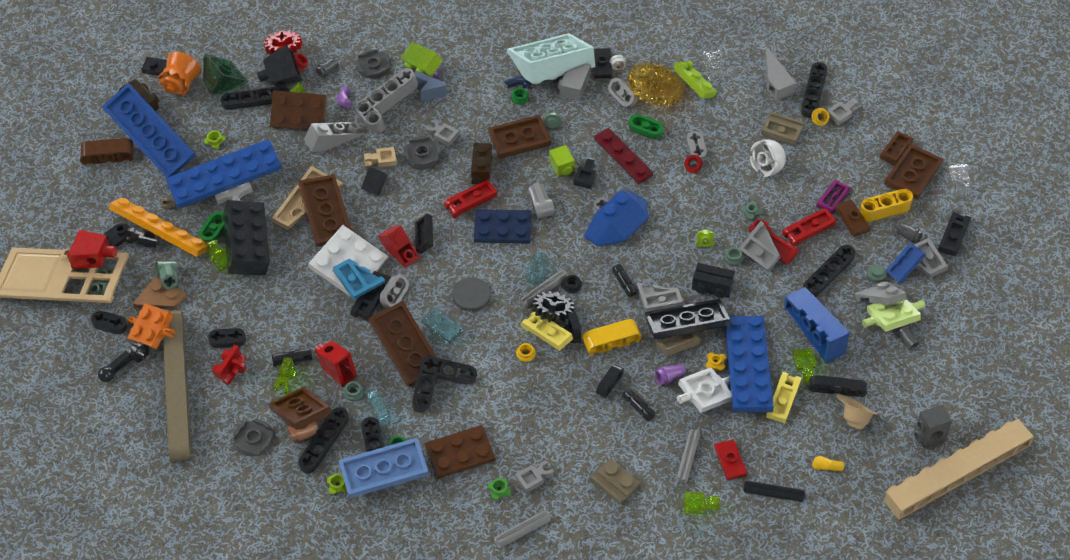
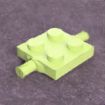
(894, 315)

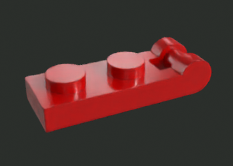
(470, 198)
(809, 227)

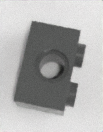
(932, 426)

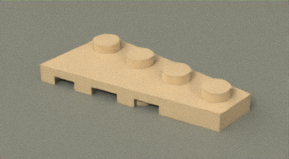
(293, 207)

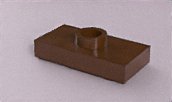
(896, 148)
(852, 218)

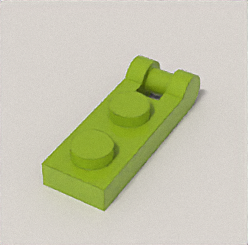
(694, 79)

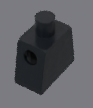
(280, 68)

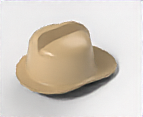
(855, 412)

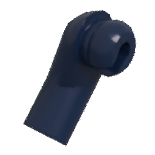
(517, 80)

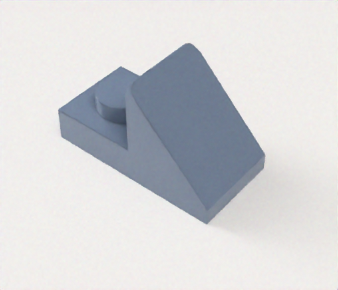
(430, 87)

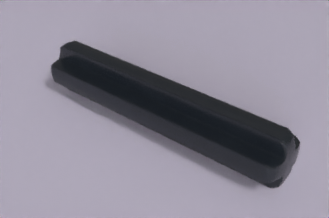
(774, 491)

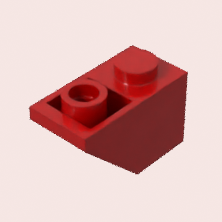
(399, 245)

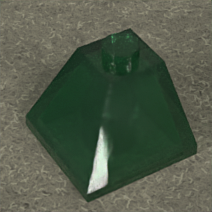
(221, 75)

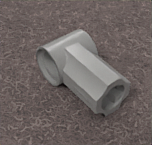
(541, 203)

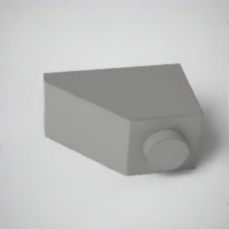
(575, 82)

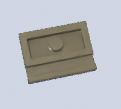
(782, 128)
(615, 481)

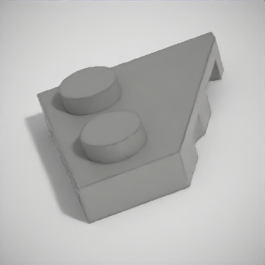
(933, 262)

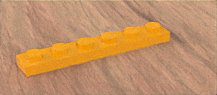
(159, 226)

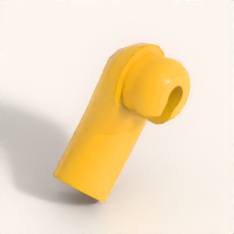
(827, 464)

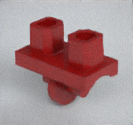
(232, 364)

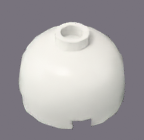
(768, 153)

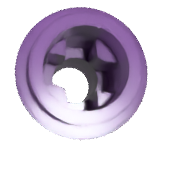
(668, 374)

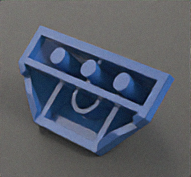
(617, 219)

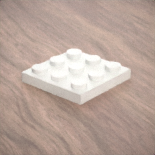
(344, 246)

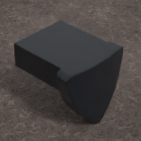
(374, 181)
(574, 327)

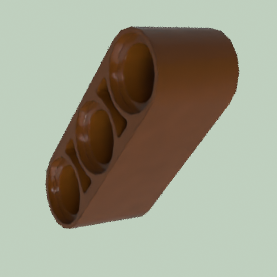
(106, 150)

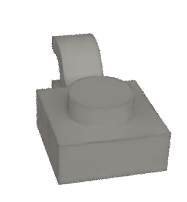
(841, 112)

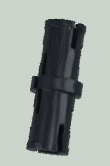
(297, 356)

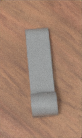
(385, 97)

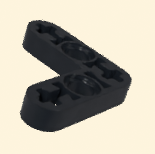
(431, 375)

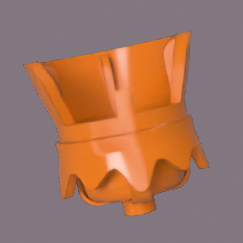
(179, 73)

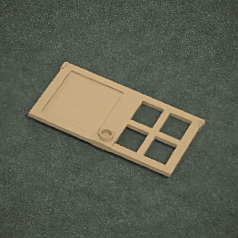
(46, 272)

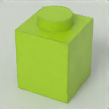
(562, 161)

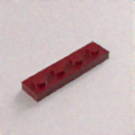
(623, 155)

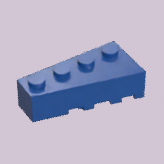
(817, 324)

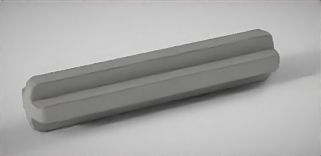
(545, 287)
(688, 456)
(522, 529)

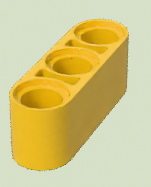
(886, 205)
(611, 336)

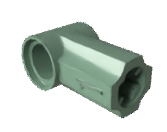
(167, 273)

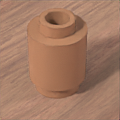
(302, 434)

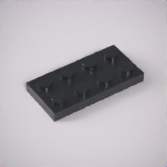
(687, 319)

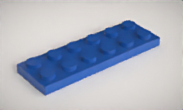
(148, 131)
(223, 173)
(748, 364)

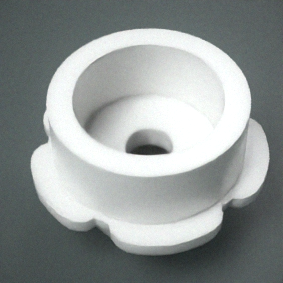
(618, 60)

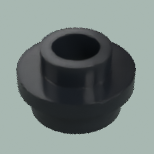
(572, 279)

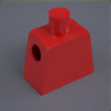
(90, 250)
(331, 357)

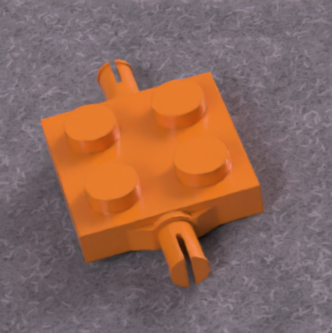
(150, 326)

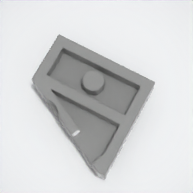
(760, 247)
(883, 293)
(659, 297)

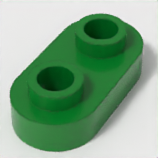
(646, 127)
(211, 228)

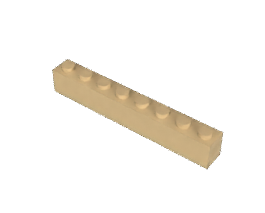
(958, 468)

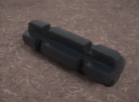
(624, 280)
(638, 404)

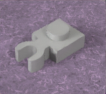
(444, 134)
(532, 478)

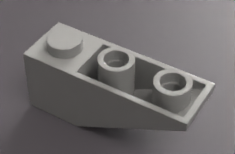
(778, 80)
(329, 135)

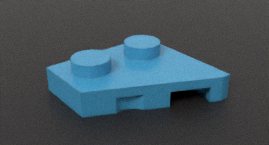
(356, 279)

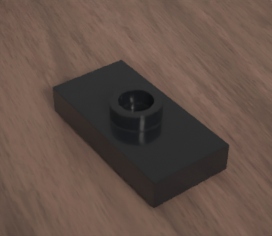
(602, 67)
(424, 234)

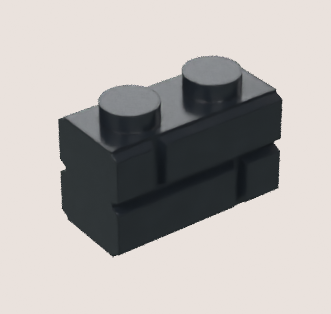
(713, 280)

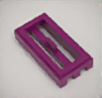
(820, 204)

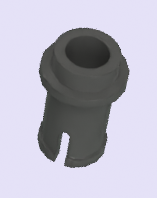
(328, 66)
(911, 233)
(907, 336)

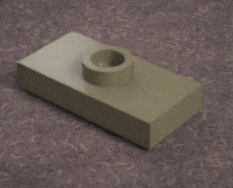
(676, 344)

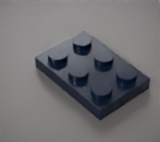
(502, 226)

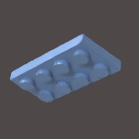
(383, 467)

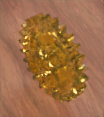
(655, 83)

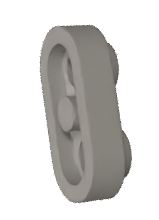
(623, 94)
(394, 293)

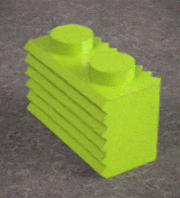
(421, 59)

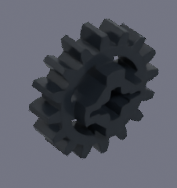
(552, 306)

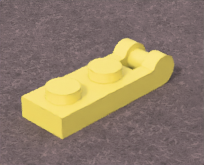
(547, 331)
(784, 397)

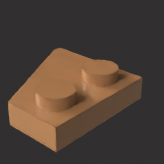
(159, 297)

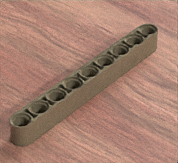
(176, 391)

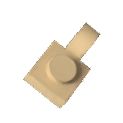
(383, 156)

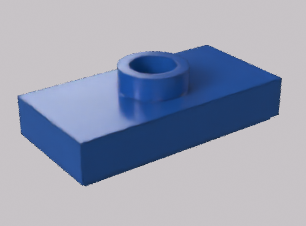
(905, 262)

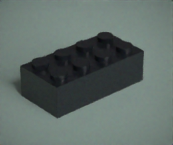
(246, 238)

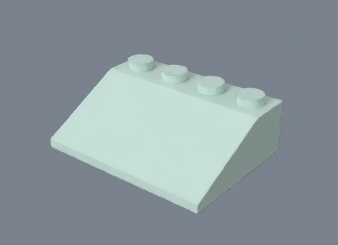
(551, 57)

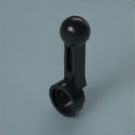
(107, 373)

